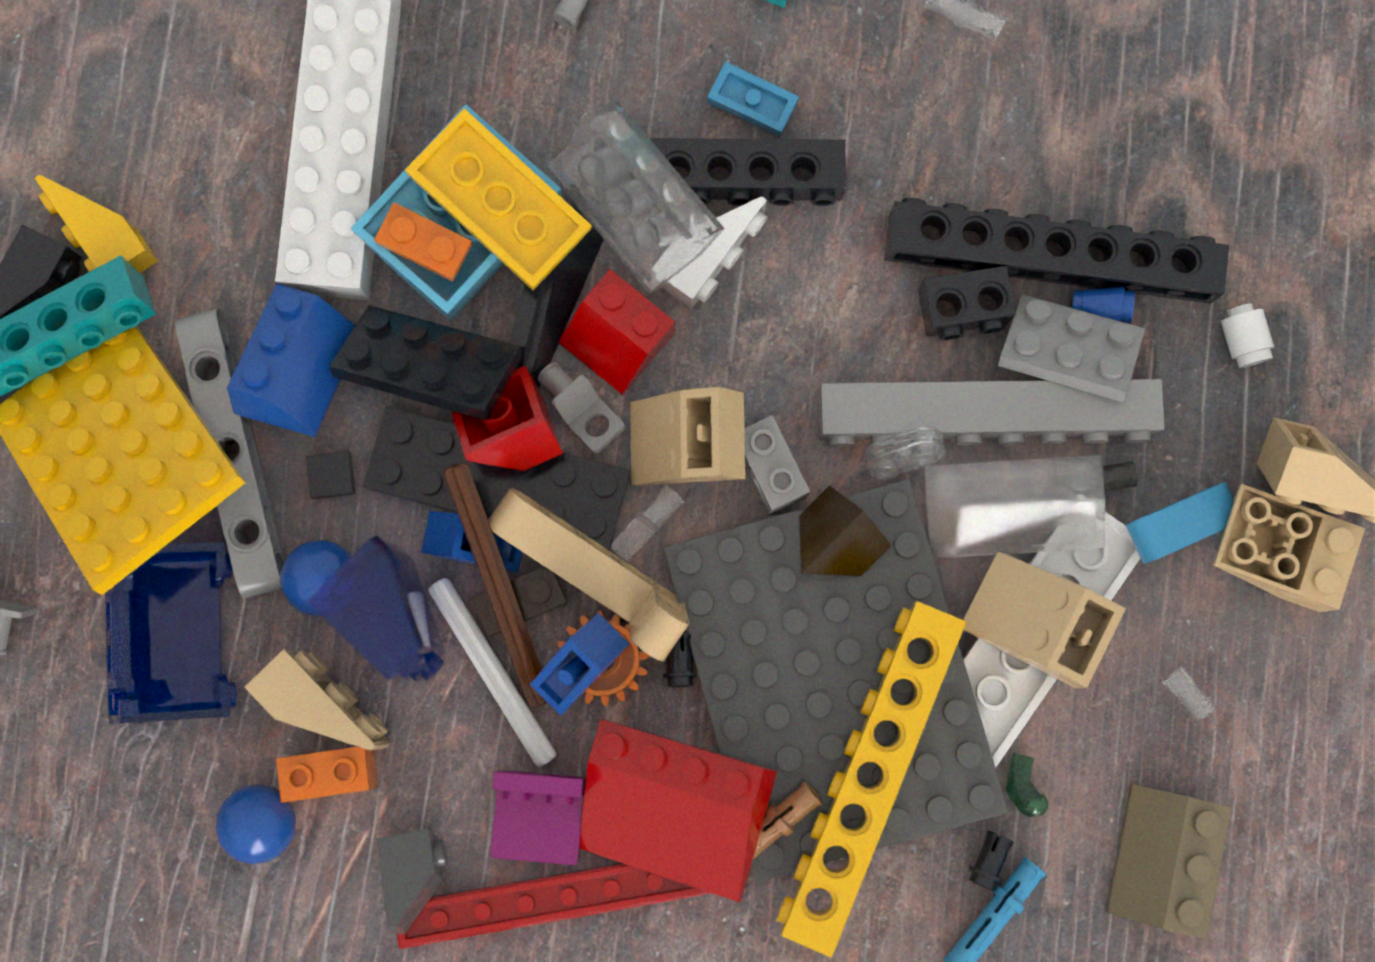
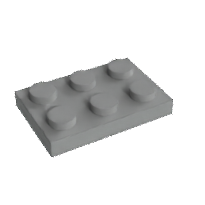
(1072, 348)

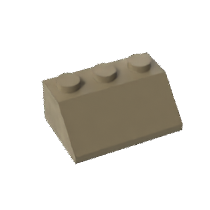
(1169, 861)

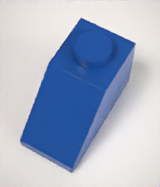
(447, 540)
(579, 663)

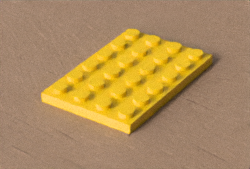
(116, 455)

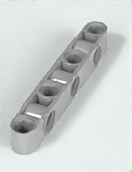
(206, 341)

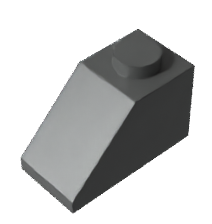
(409, 874)

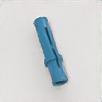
(997, 913)

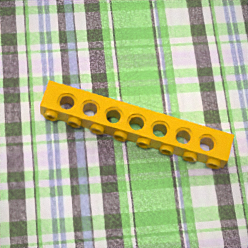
(823, 928)

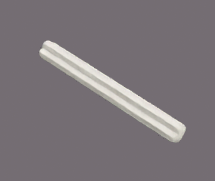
(492, 672)

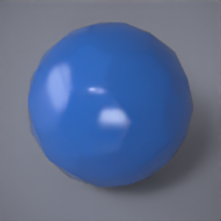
(308, 570)
(255, 824)

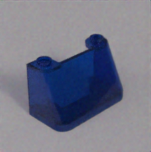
(383, 611)
(168, 638)

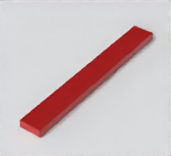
(540, 902)

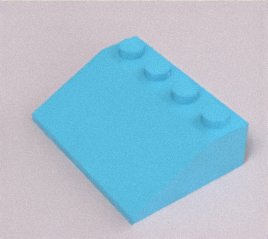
(479, 263)

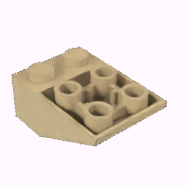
(688, 437)
(1311, 468)
(1289, 549)
(1043, 619)
(302, 695)

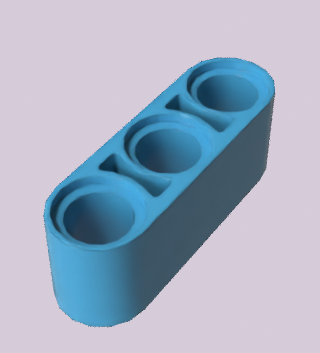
(1181, 523)

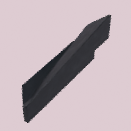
(548, 307)

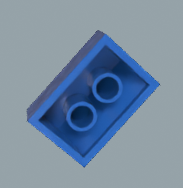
(287, 362)

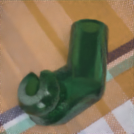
(1021, 790)

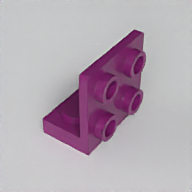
(537, 816)

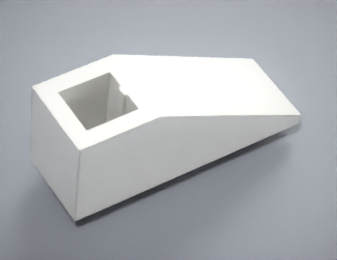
(698, 278)

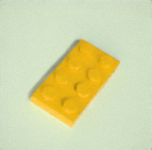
(498, 199)

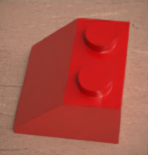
(617, 332)
(516, 432)

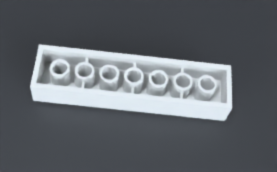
(337, 145)

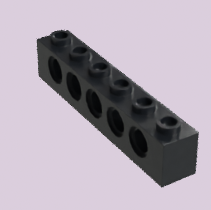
(779, 156)

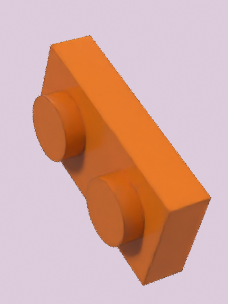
(423, 241)

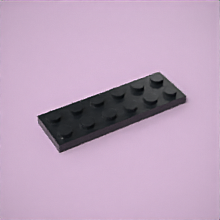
(417, 450)

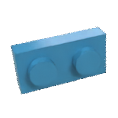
(752, 99)

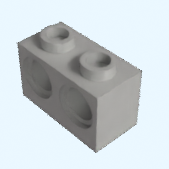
(773, 466)

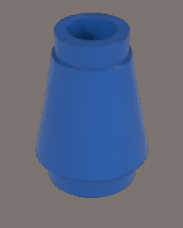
(1106, 302)

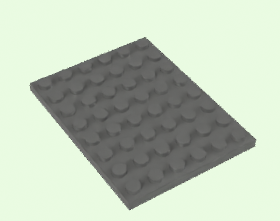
(796, 655)

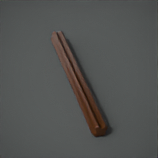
(495, 579)

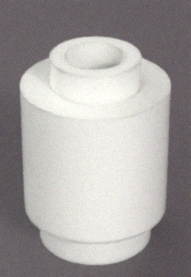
(1247, 335)

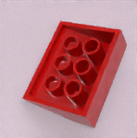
(673, 808)

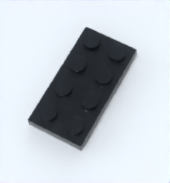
(427, 362)

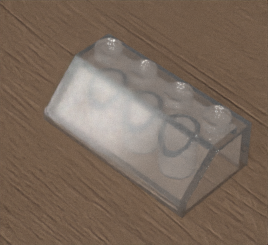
(632, 195)
(1016, 506)

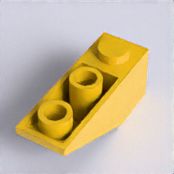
(95, 228)

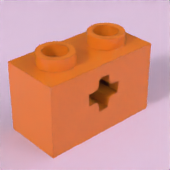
(326, 773)

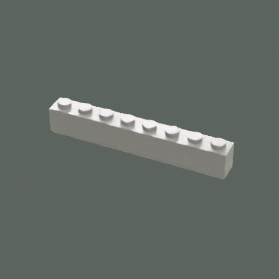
(988, 411)

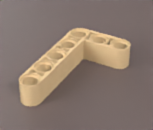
(651, 609)

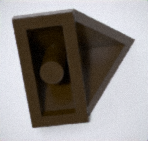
(838, 537)

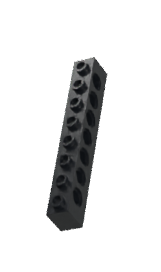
(1203, 257)

